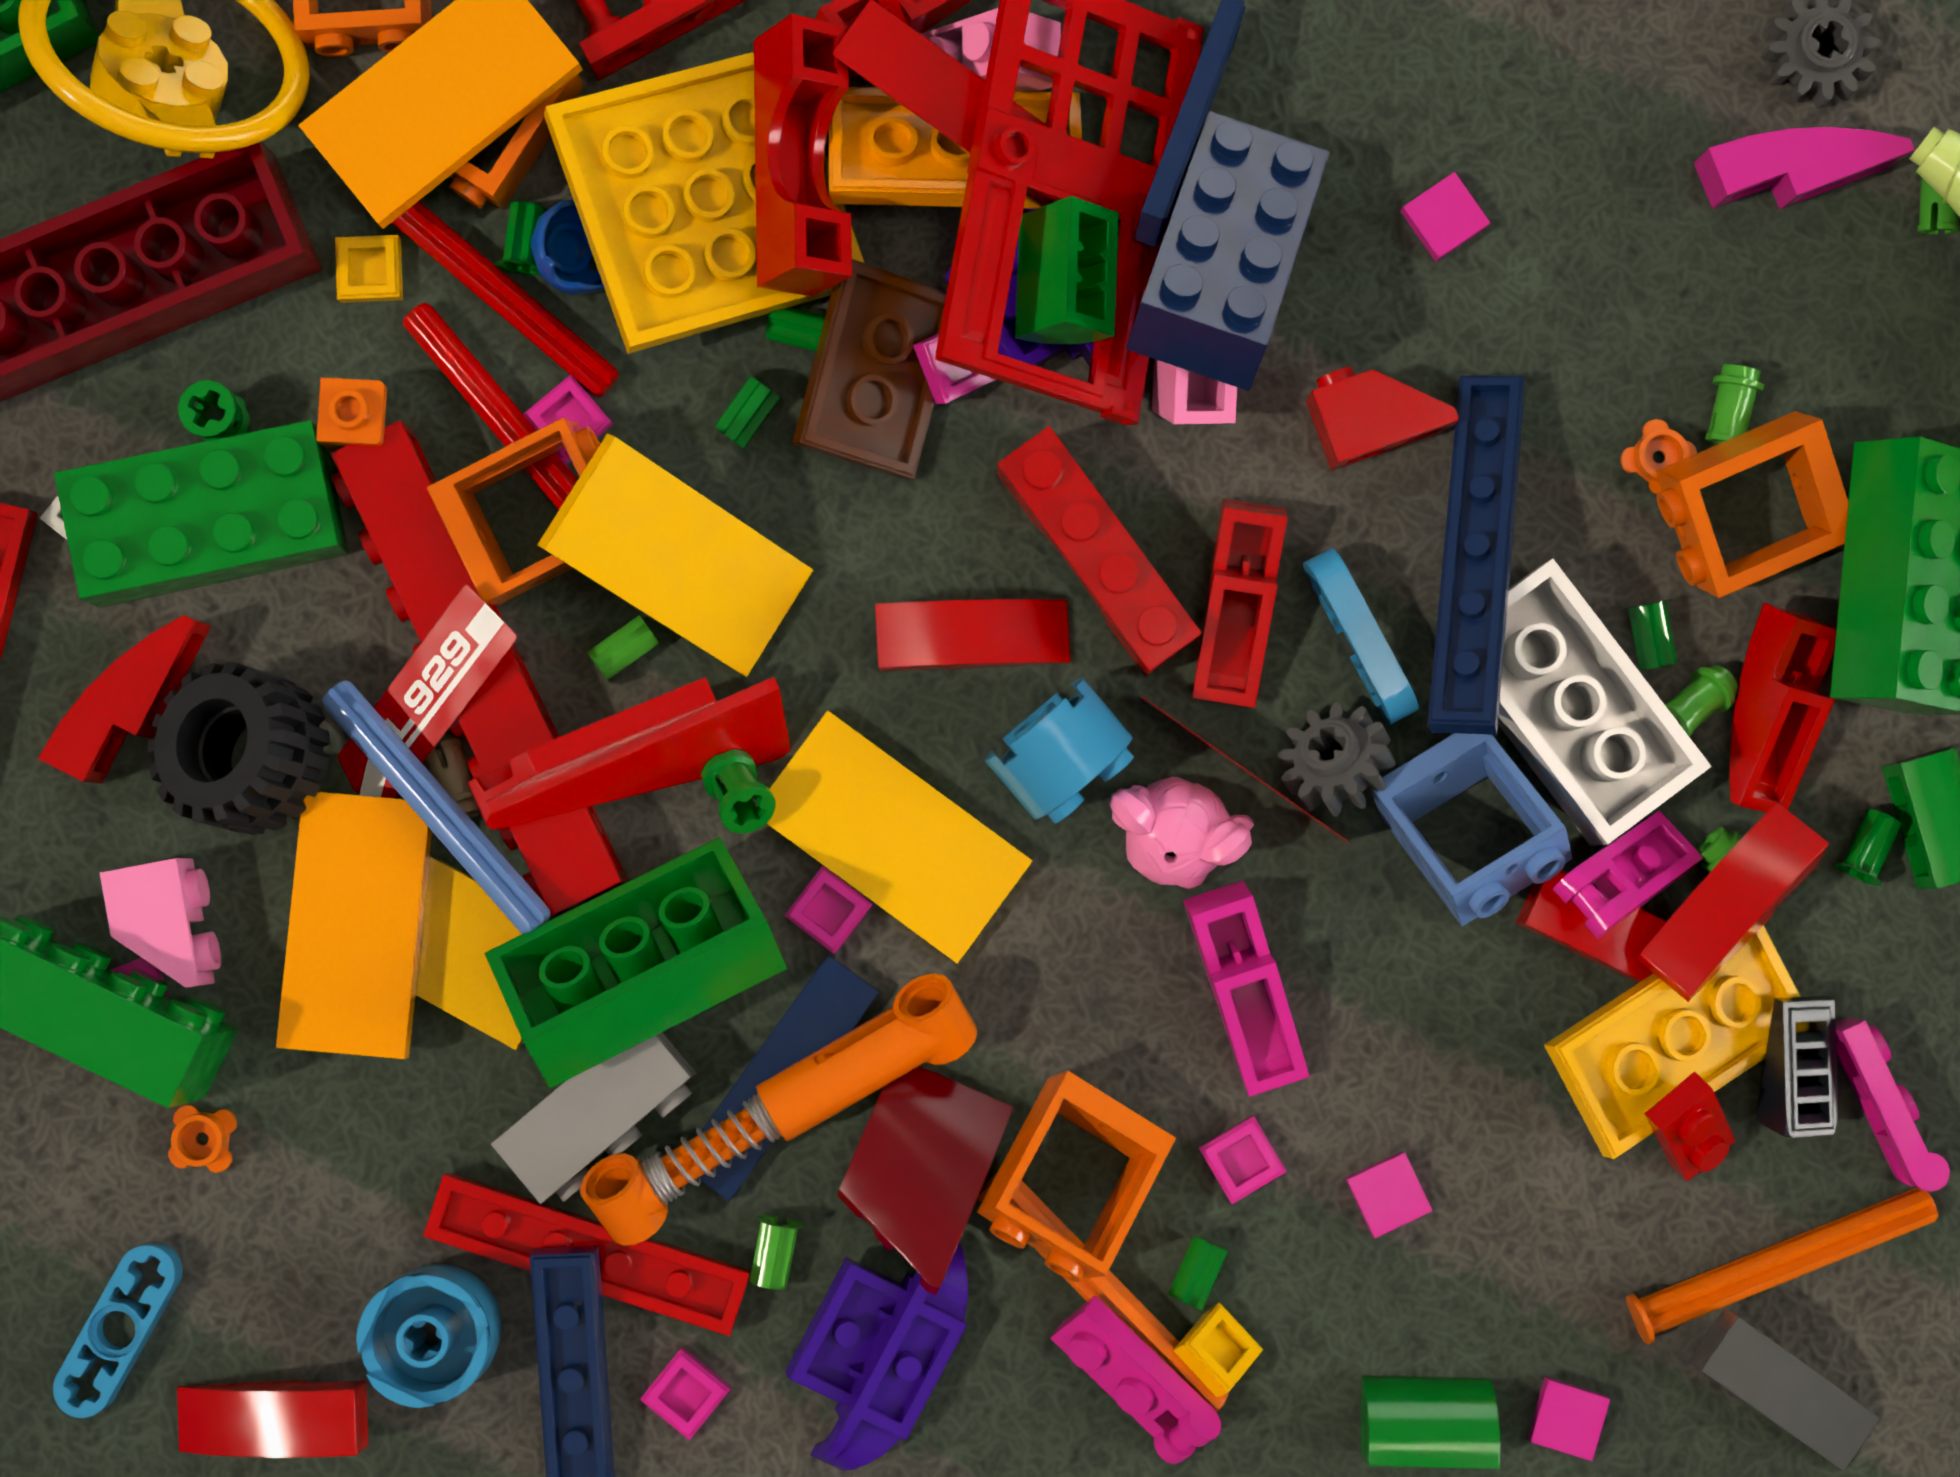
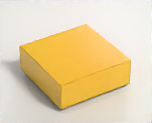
(369, 268)
(1218, 1350)

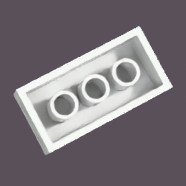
(1586, 712)

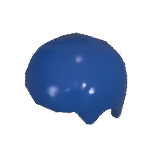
(557, 249)

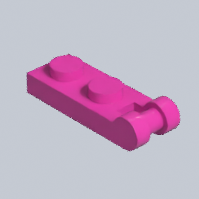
(1628, 873)
(1887, 1106)
(1138, 1380)

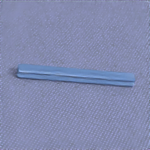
(436, 807)

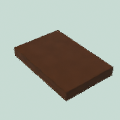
(866, 382)

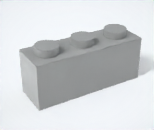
(593, 1116)

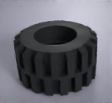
(198, 742)

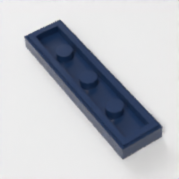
(1189, 122)
(820, 1014)
(572, 1362)

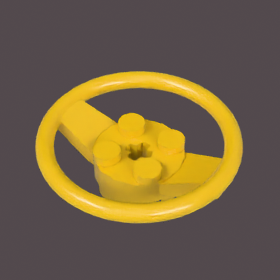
(165, 78)

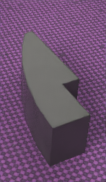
(1783, 1389)

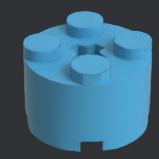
(1061, 752)
(395, 1345)

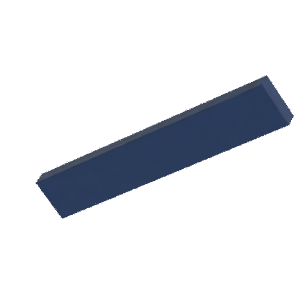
(1477, 556)

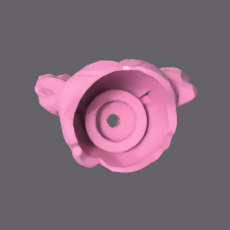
(1182, 820)

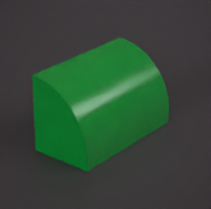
(1067, 273)
(1928, 806)
(1429, 1422)

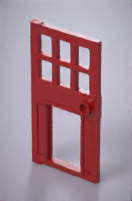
(1025, 159)

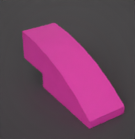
(1796, 162)
(1246, 987)

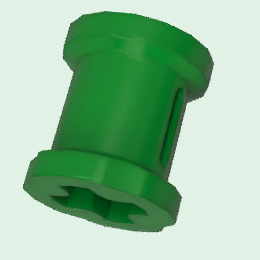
(213, 394)
(735, 799)

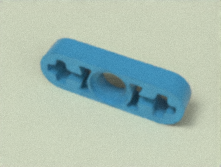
(1353, 617)
(108, 1378)

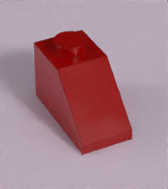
(1372, 415)

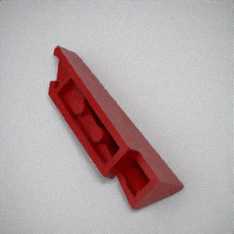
(634, 752)

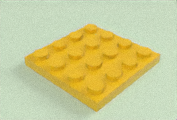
(671, 199)

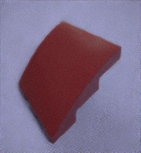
(924, 1167)

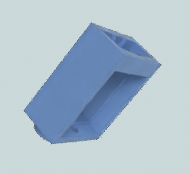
(1443, 774)

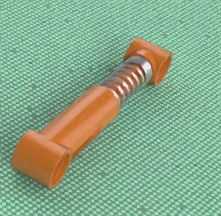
(921, 1027)

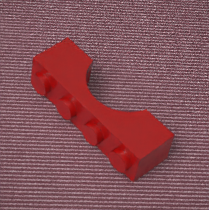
(797, 87)
(1098, 550)

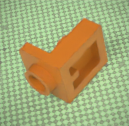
(351, 412)

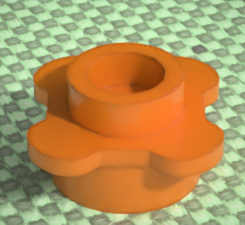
(1655, 437)
(186, 1149)

